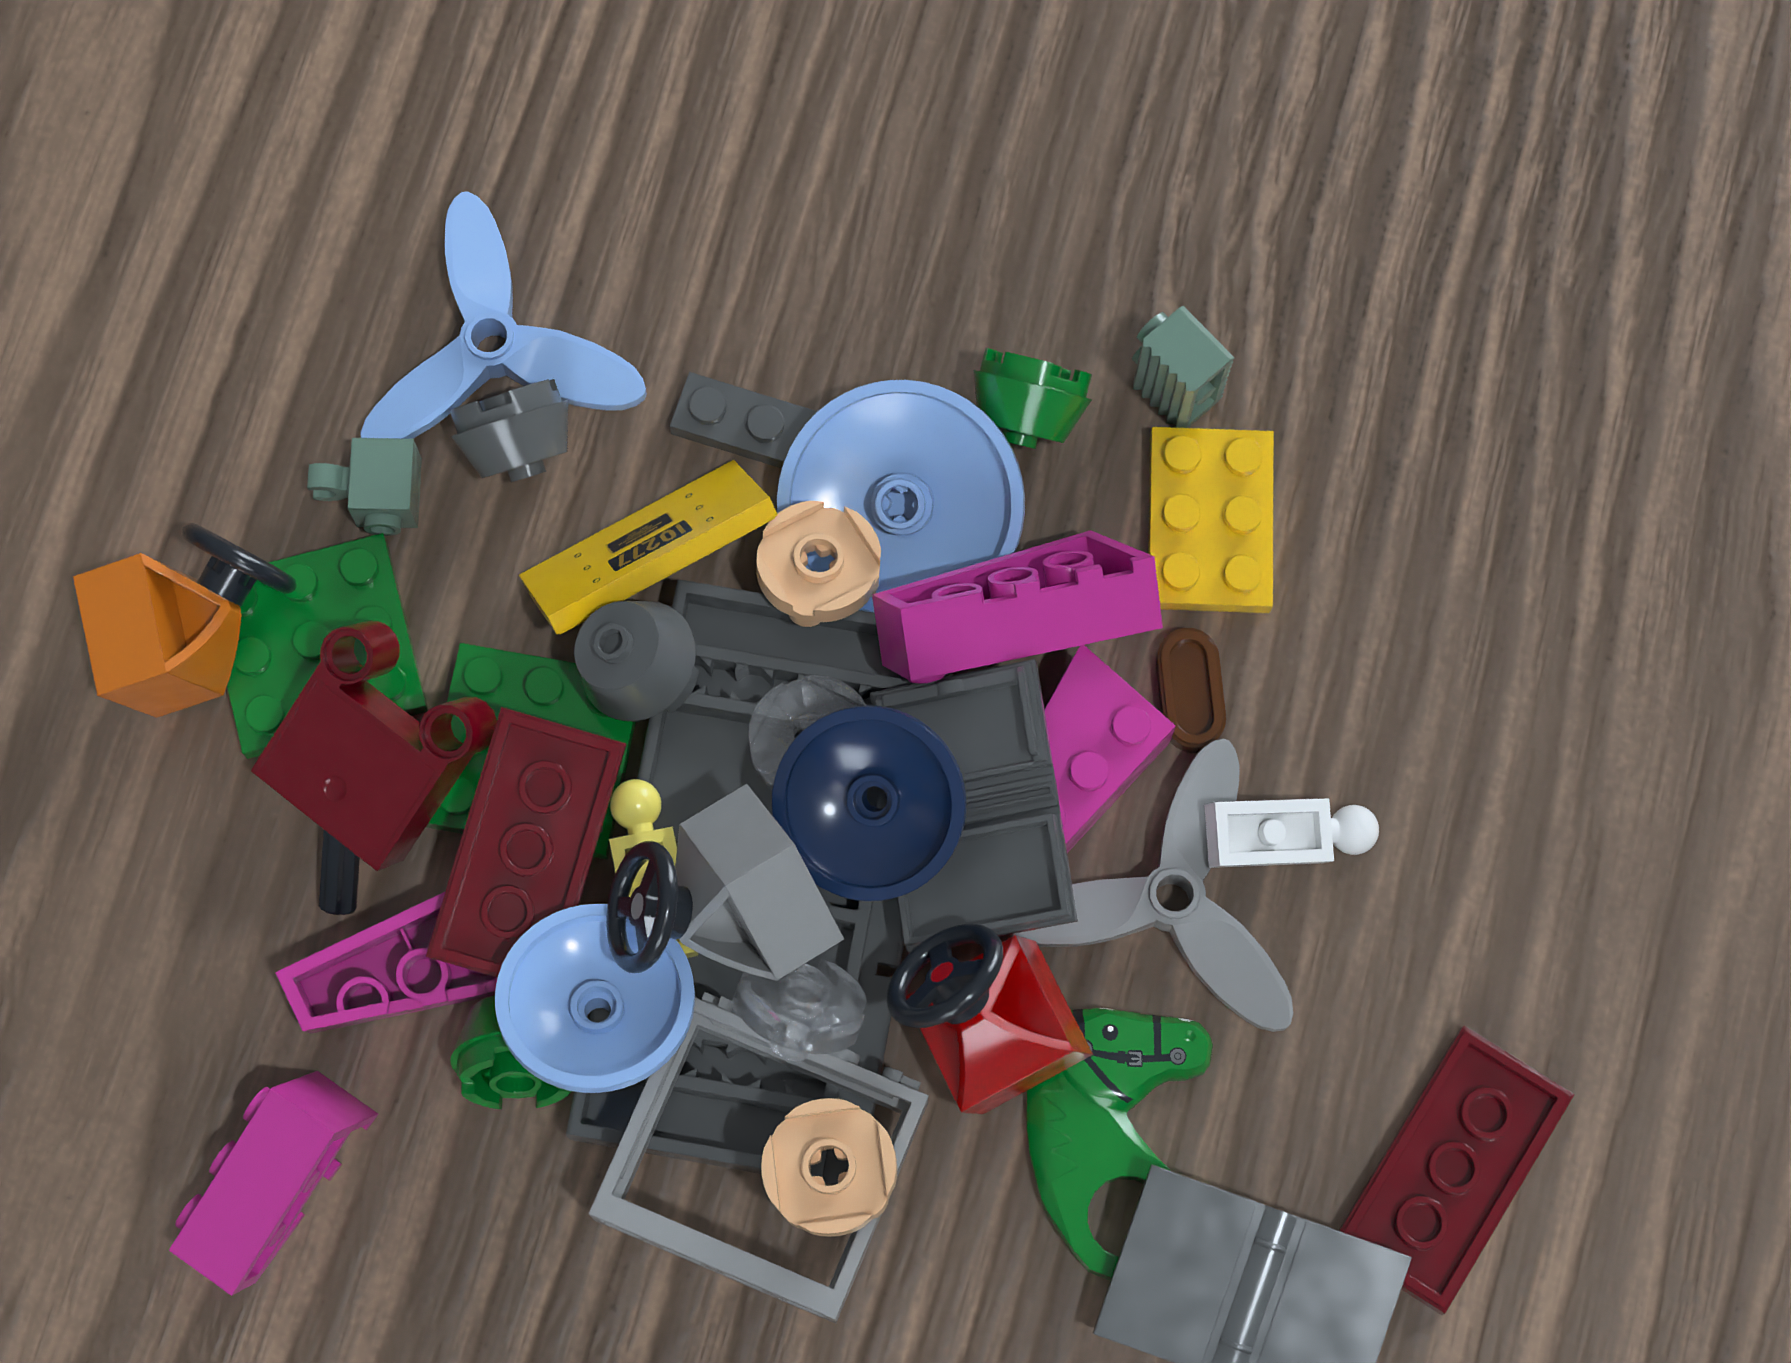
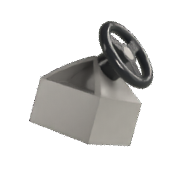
(729, 896)

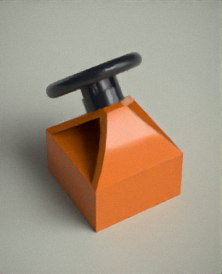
(164, 636)

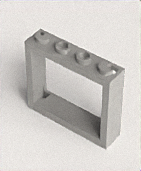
(838, 1069)

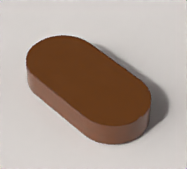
(1191, 688)

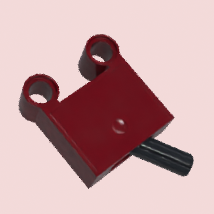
(365, 762)

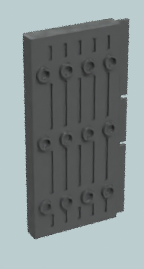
(695, 756)

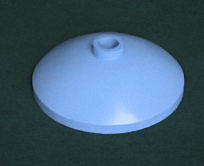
(564, 973)

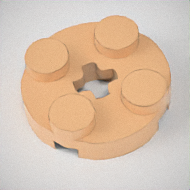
(814, 595)
(799, 1144)

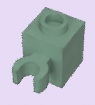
(379, 484)

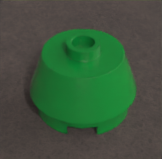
(1030, 397)
(490, 1069)

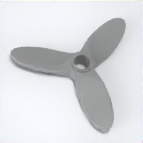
(1207, 936)

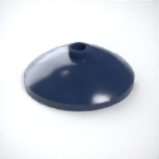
(826, 811)

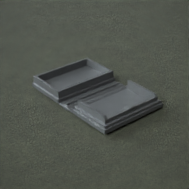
(1012, 849)
(1245, 1282)

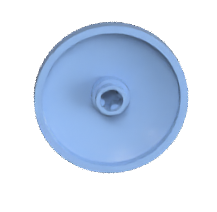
(918, 469)

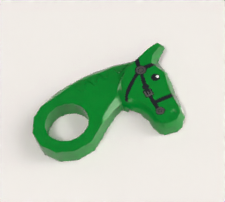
(1081, 1121)

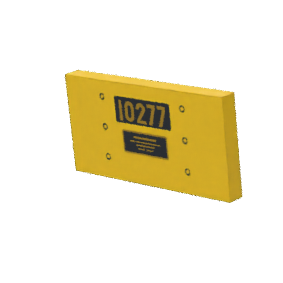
(648, 546)

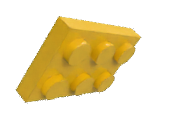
(1212, 518)

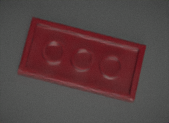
(524, 837)
(1457, 1164)

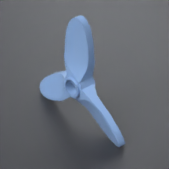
(484, 294)

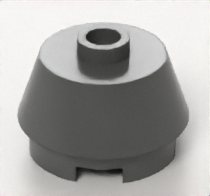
(513, 430)
(636, 659)

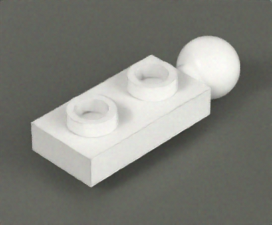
(1285, 832)

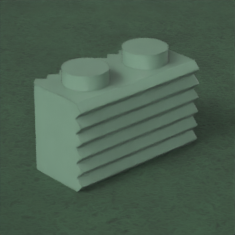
(1180, 367)

